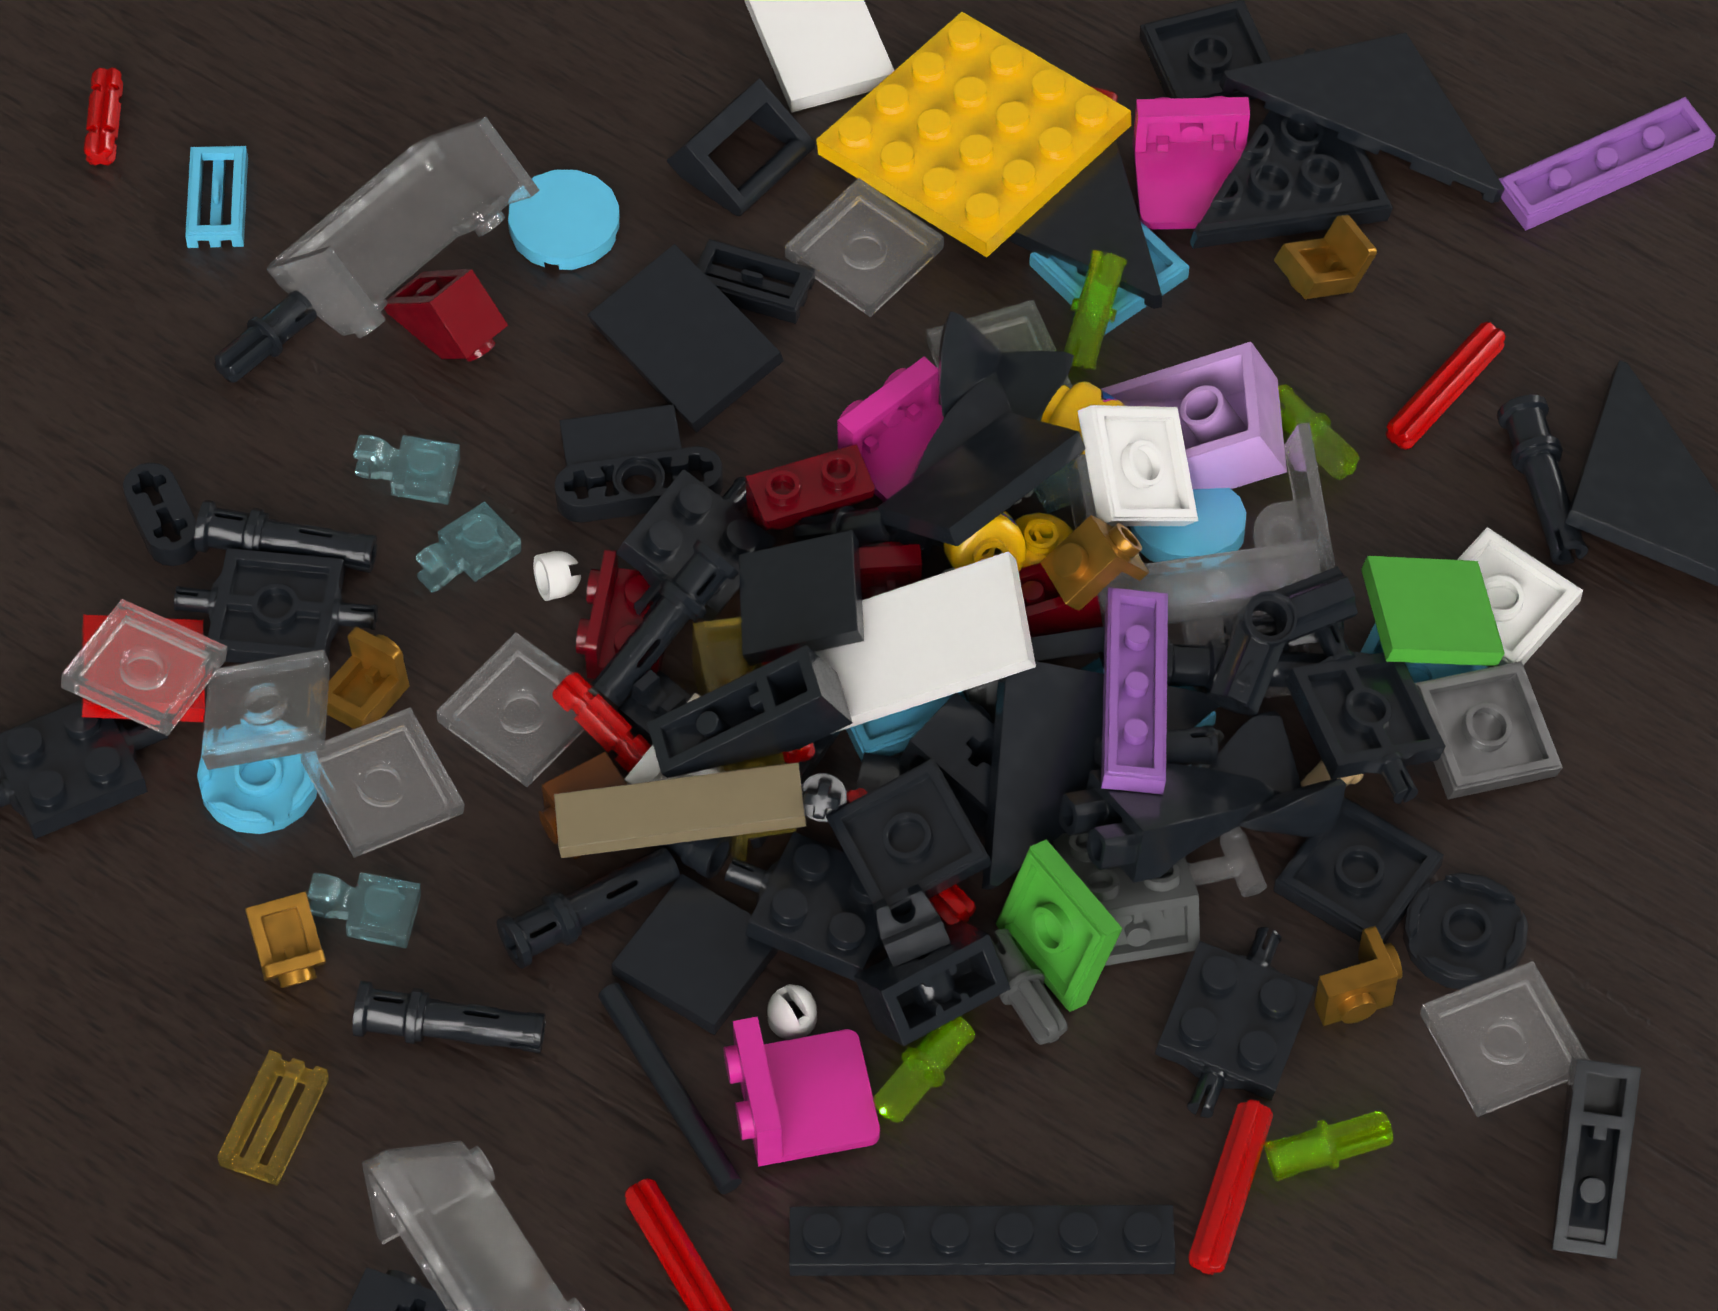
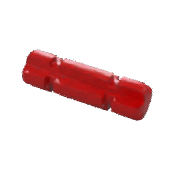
(103, 116)
(601, 720)

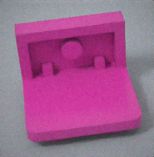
(1185, 155)
(894, 425)
(801, 1093)

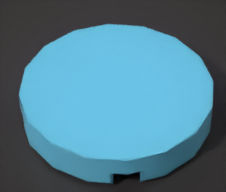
(567, 221)
(1218, 529)
(257, 794)

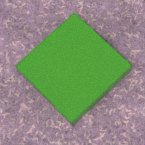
(1432, 611)
(1059, 925)

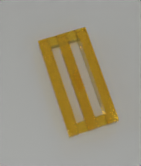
(270, 1070)

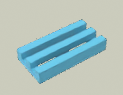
(216, 230)

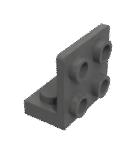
(1155, 914)

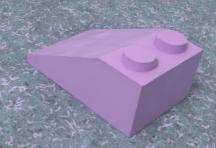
(1225, 414)

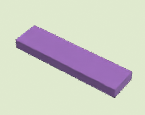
(1606, 163)
(1135, 691)

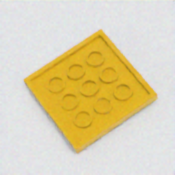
(974, 133)

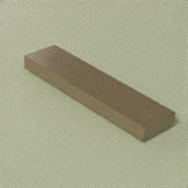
(679, 810)

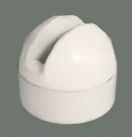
(554, 575)
(783, 1019)

